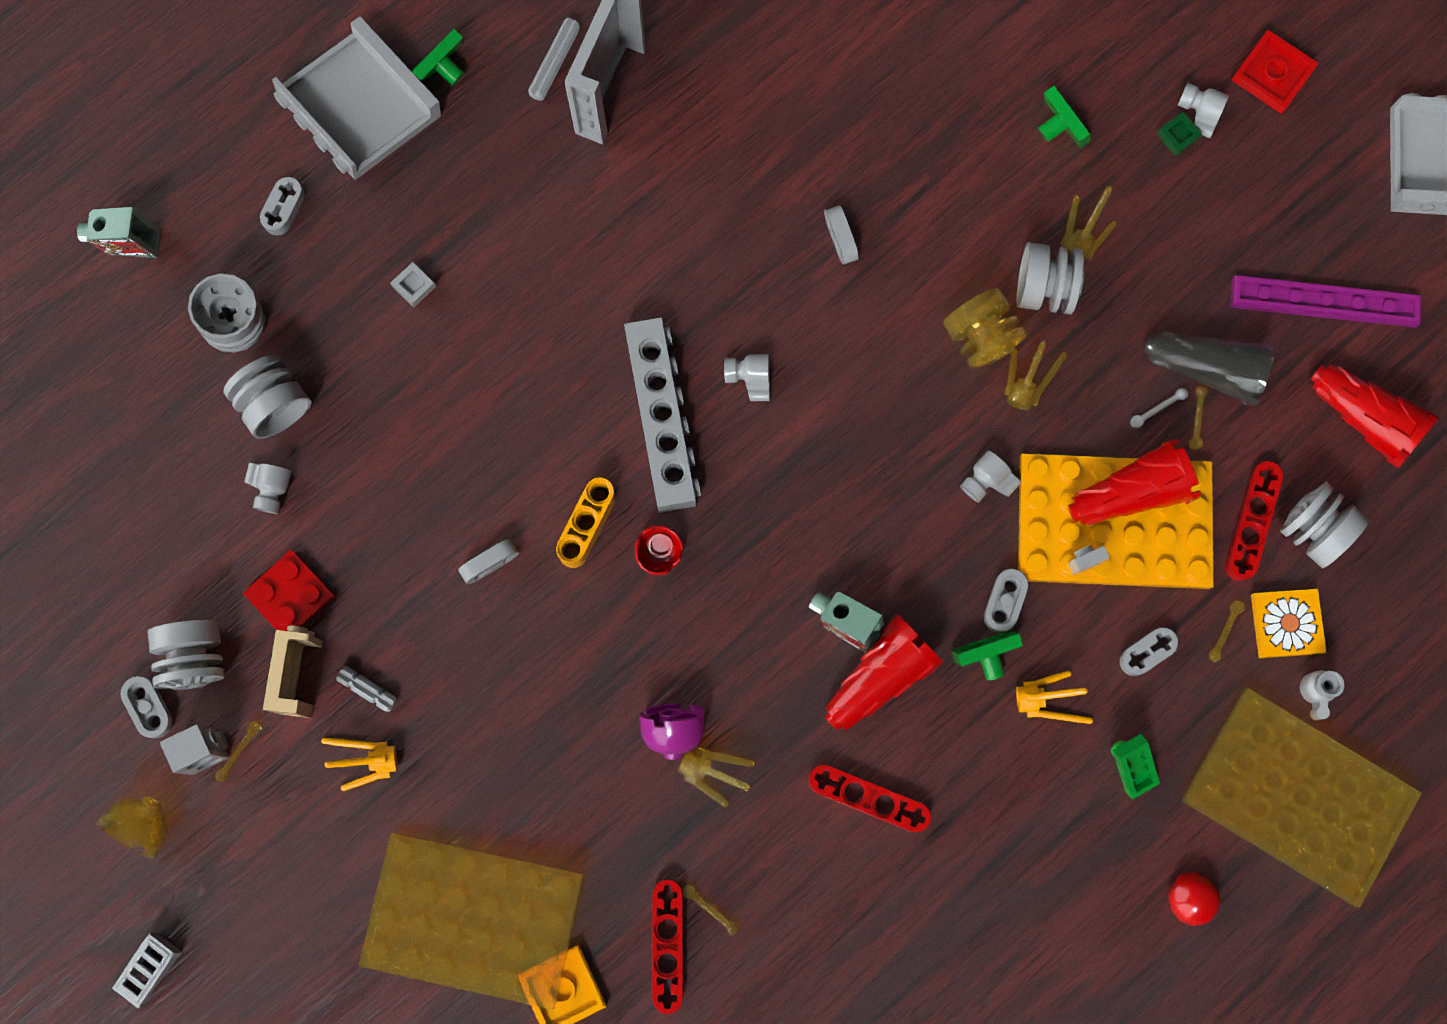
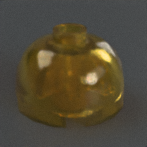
(136, 824)

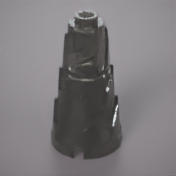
(1227, 366)

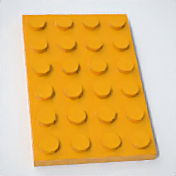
(1144, 548)

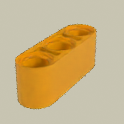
(586, 507)

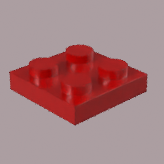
(1274, 71)
(289, 593)

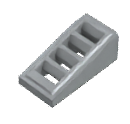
(164, 948)

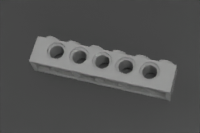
(640, 338)

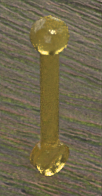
(1196, 442)
(1235, 608)
(253, 729)
(731, 927)

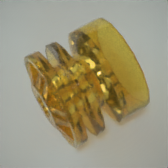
(982, 324)

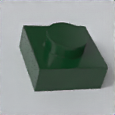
(1179, 134)

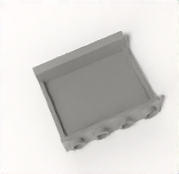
(612, 30)
(358, 101)
(1419, 154)

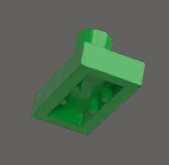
(440, 60)
(1062, 120)
(988, 652)
(1135, 766)

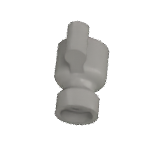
(1207, 104)
(755, 373)
(990, 472)
(271, 482)
(1319, 689)

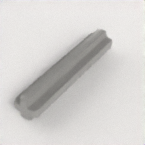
(554, 59)

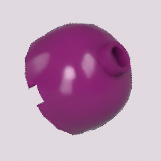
(671, 729)

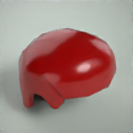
(658, 549)
(1194, 898)

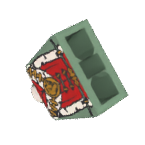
(121, 232)
(859, 628)

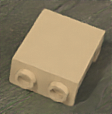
(285, 672)

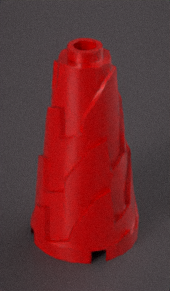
(1385, 420)
(1149, 483)
(884, 672)

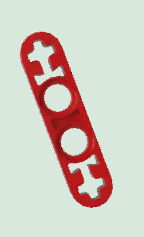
(1249, 519)
(868, 801)
(662, 946)

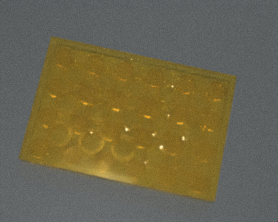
(1302, 797)
(472, 921)

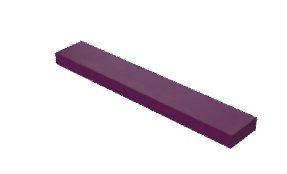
(1325, 301)

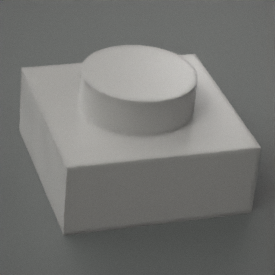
(413, 284)
(1087, 558)

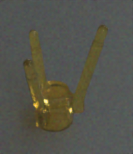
(1082, 238)
(1022, 393)
(696, 766)

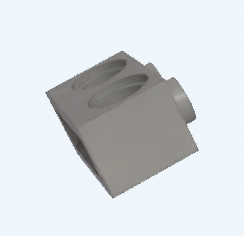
(195, 749)

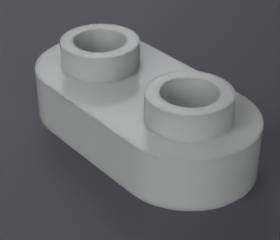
(1006, 602)
(146, 709)

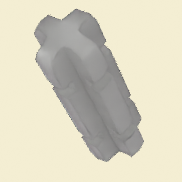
(366, 689)

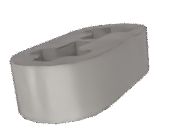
(279, 204)
(841, 234)
(488, 561)
(1152, 658)

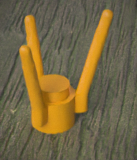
(1031, 699)
(381, 760)

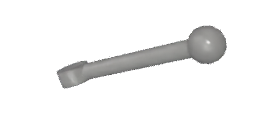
(1137, 421)

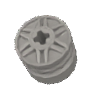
(1057, 279)
(216, 299)
(267, 396)
(1322, 522)
(185, 654)

